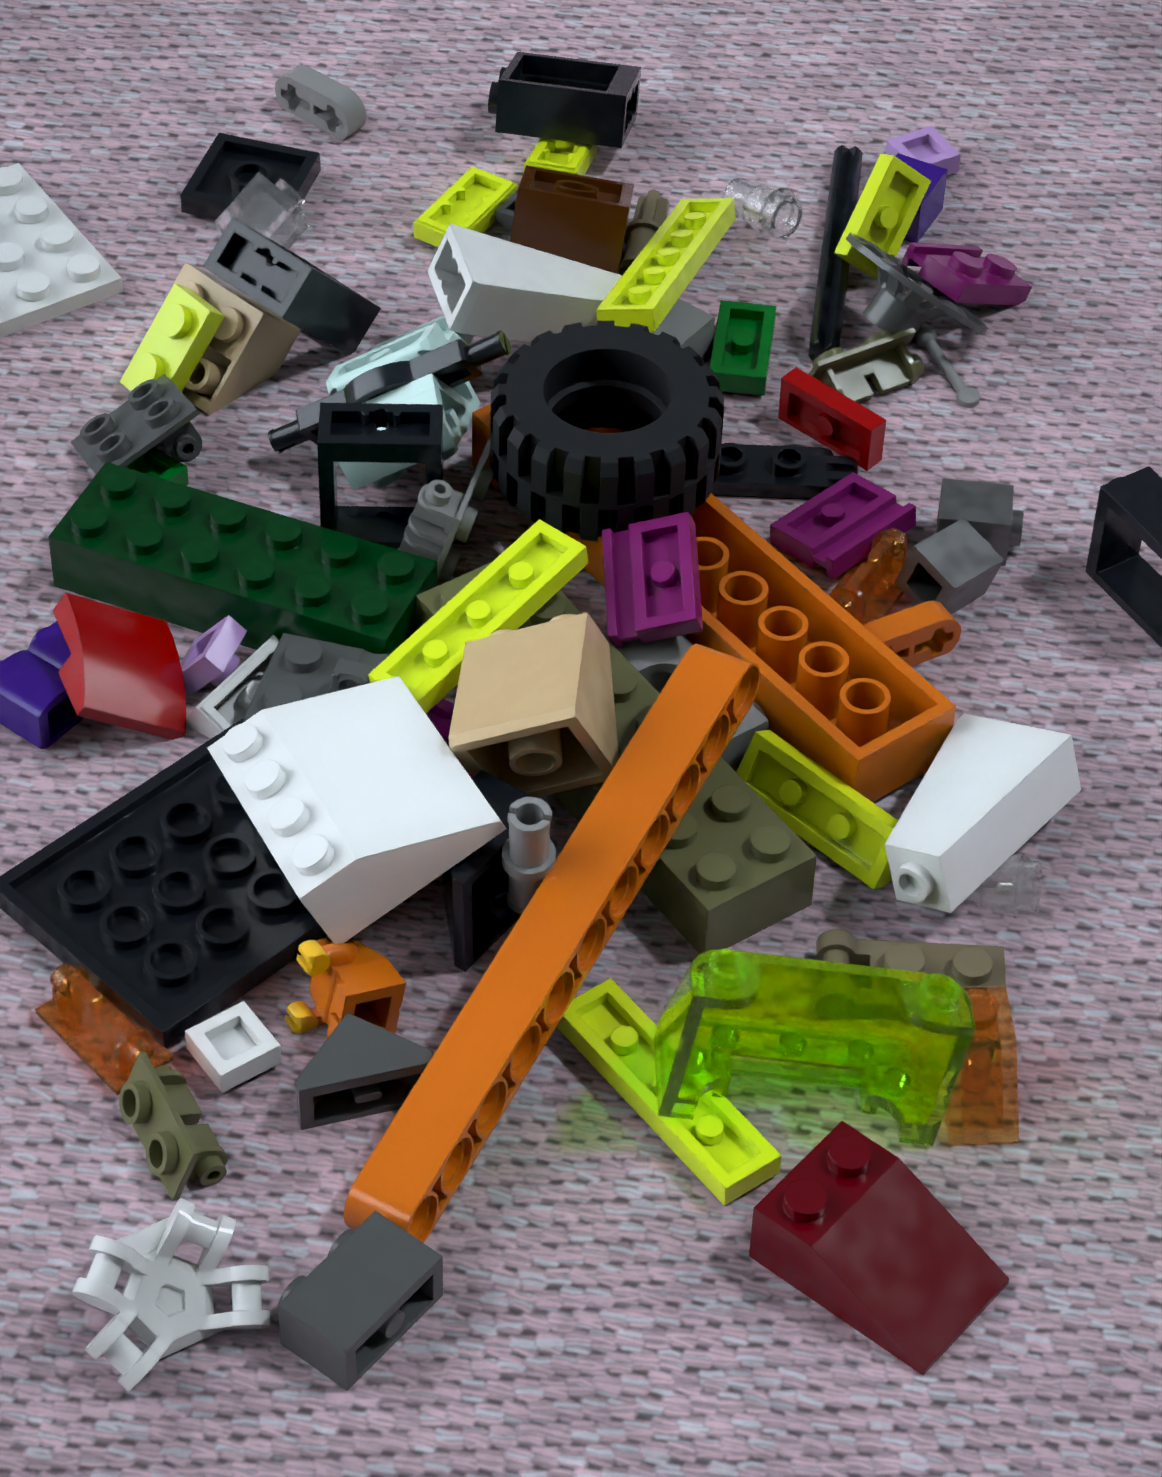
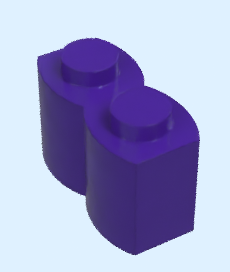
(32, 692)

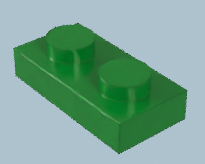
(743, 346)

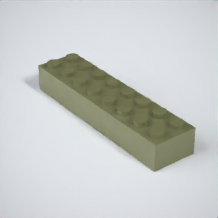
(731, 857)

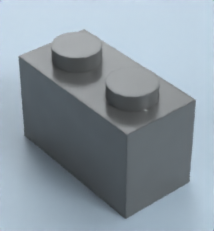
(359, 1299)

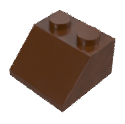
(572, 216)

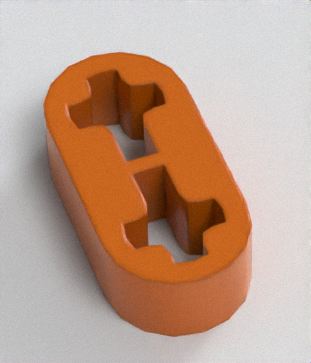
(918, 632)

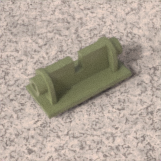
(879, 357)
(158, 1108)

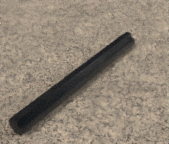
(834, 270)

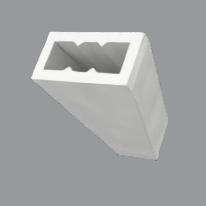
(512, 287)
(978, 807)

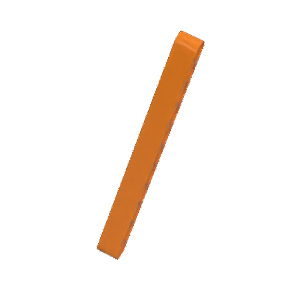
(553, 945)

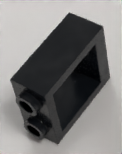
(566, 99)
(291, 287)
(351, 435)
(1124, 517)

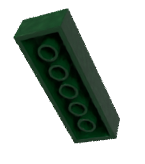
(212, 557)

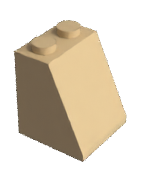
(538, 706)

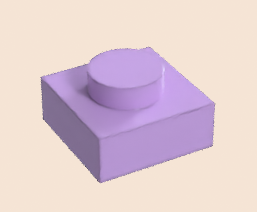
(926, 146)
(212, 655)

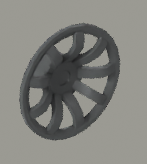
(900, 311)

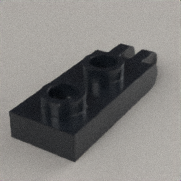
(779, 471)

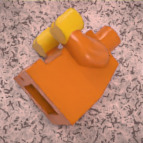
(346, 980)

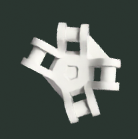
(166, 1296)

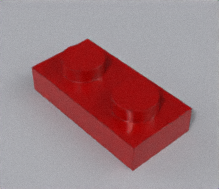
(831, 418)

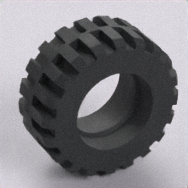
(605, 380)

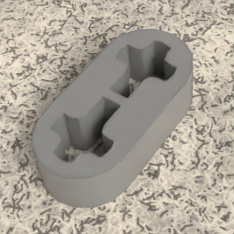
(321, 101)

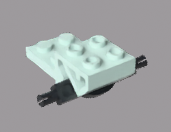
(411, 368)

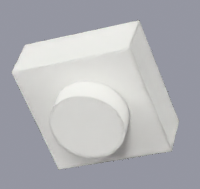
(233, 1046)

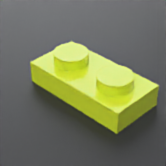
(884, 211)
(174, 340)

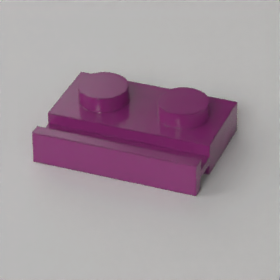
(966, 276)
(840, 524)
(652, 580)

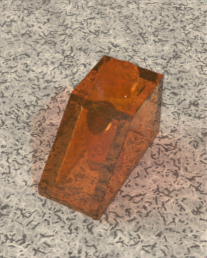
(986, 1090)

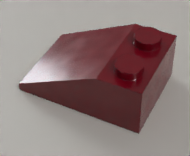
(874, 1248)

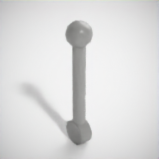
(966, 397)

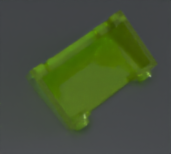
(815, 1022)

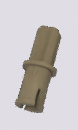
(648, 217)

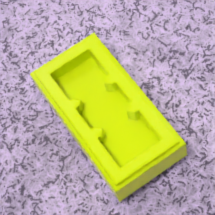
(562, 156)
(466, 203)

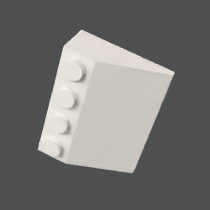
(355, 799)

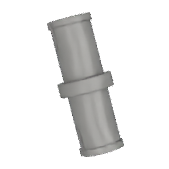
(528, 851)

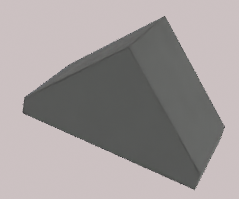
(358, 1074)

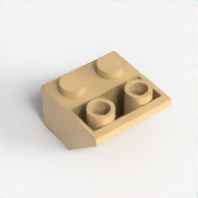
(244, 348)

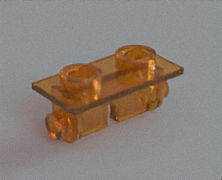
(869, 586)
(97, 1027)

